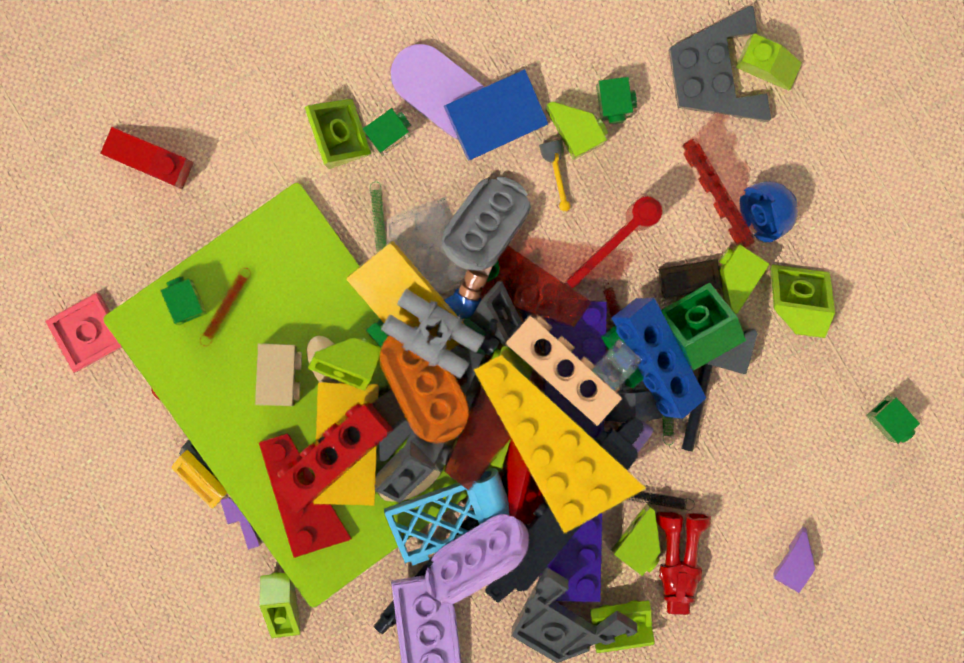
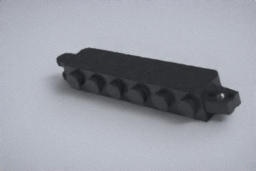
(546, 534)

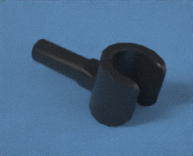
(490, 342)

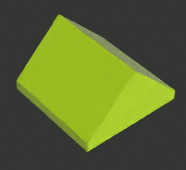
(337, 132)

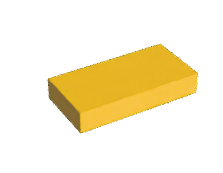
(199, 479)

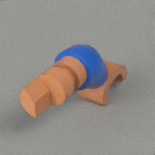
(467, 297)

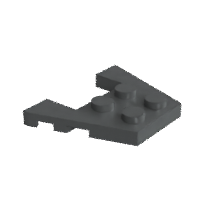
(705, 75)
(557, 630)

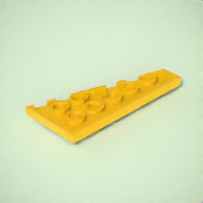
(563, 459)

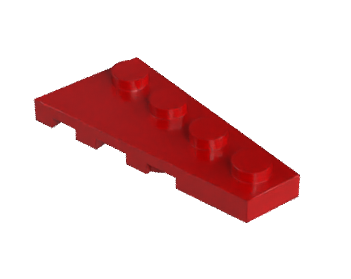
(314, 526)

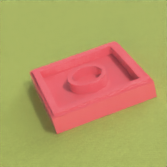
(83, 333)

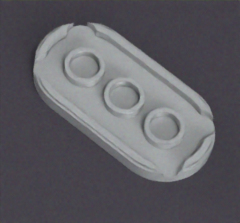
(486, 223)

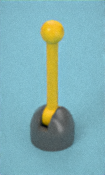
(553, 153)

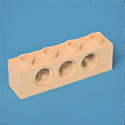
(594, 407)

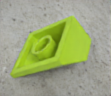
(803, 299)

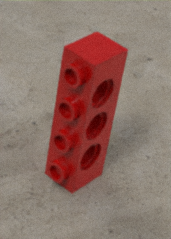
(300, 492)

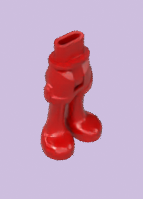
(678, 576)

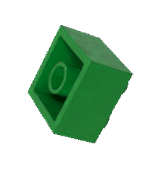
(703, 325)

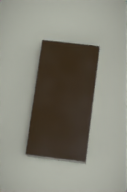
(689, 277)

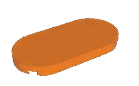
(425, 393)

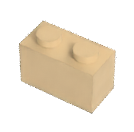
(277, 375)

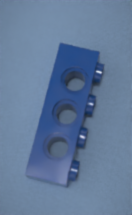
(662, 362)

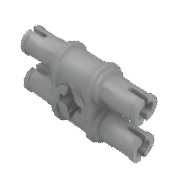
(416, 339)

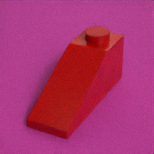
(147, 157)
(522, 488)

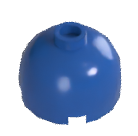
(769, 209)

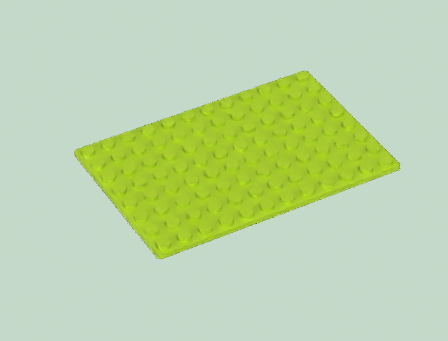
(211, 390)

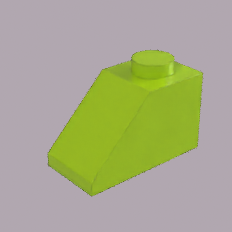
(769, 62)
(577, 129)
(740, 275)
(348, 362)
(640, 542)
(279, 605)

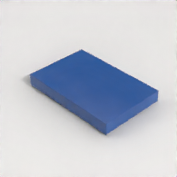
(496, 115)

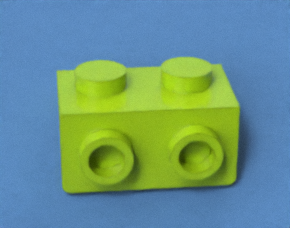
(637, 611)

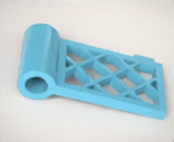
(486, 498)

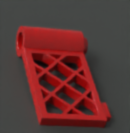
(639, 217)

